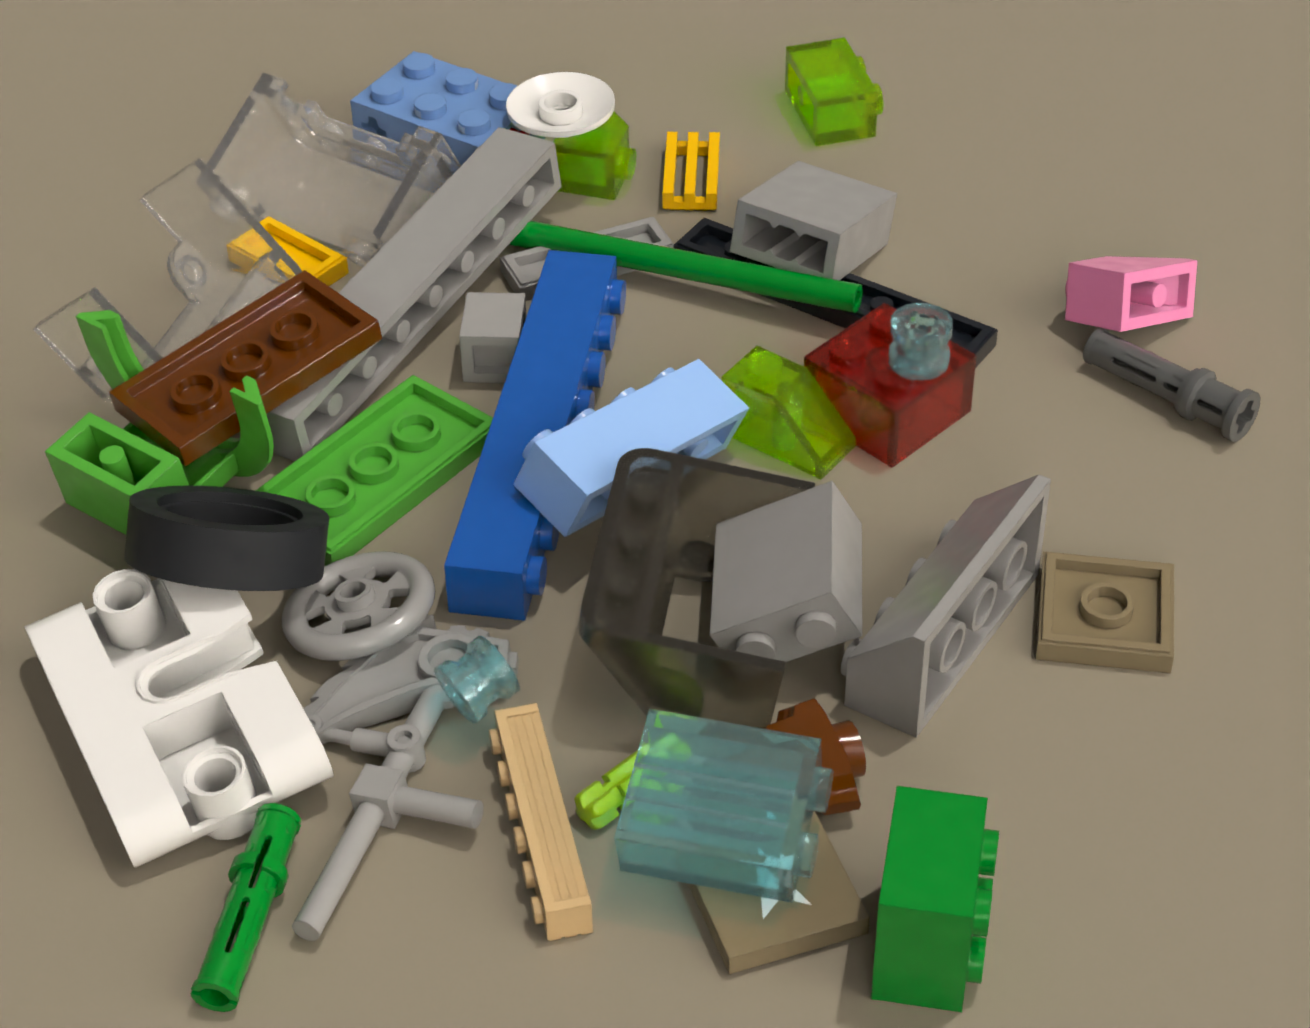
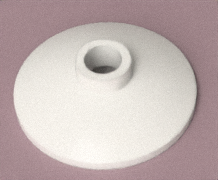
(560, 104)

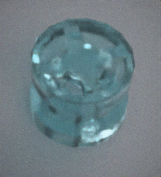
(920, 341)
(477, 679)

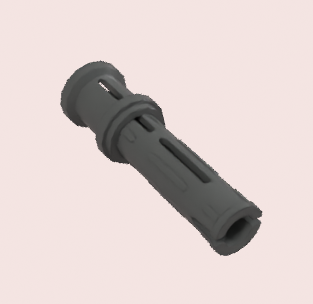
(1193, 392)

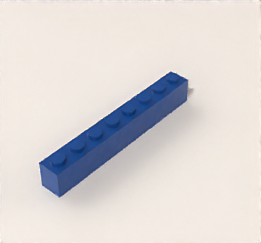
(559, 358)

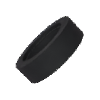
(226, 538)

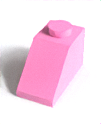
(1130, 291)

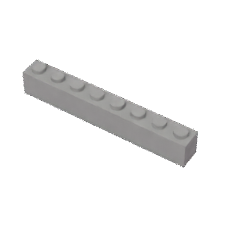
(424, 274)

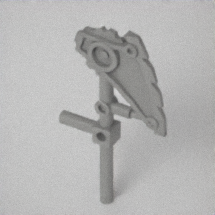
(369, 693)

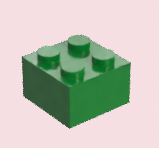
(934, 899)

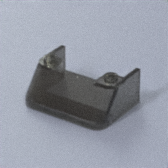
(665, 528)

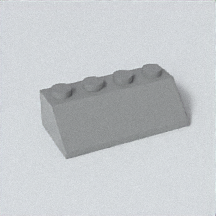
(948, 608)

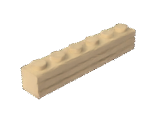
(543, 823)

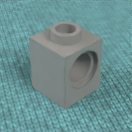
(490, 335)

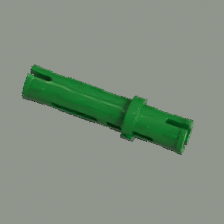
(223, 970)

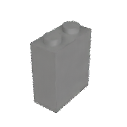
(813, 222)
(788, 576)

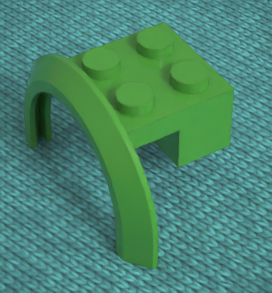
(105, 465)

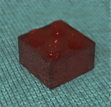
(880, 407)

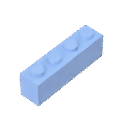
(573, 469)

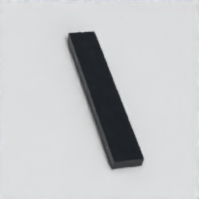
(715, 240)

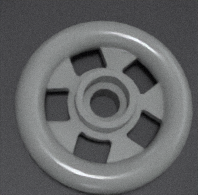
(359, 606)

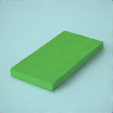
(384, 462)

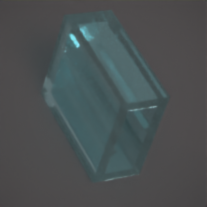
(723, 806)

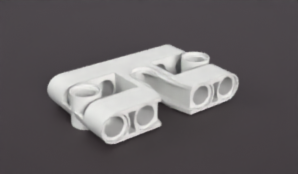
(169, 714)

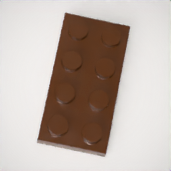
(278, 340)

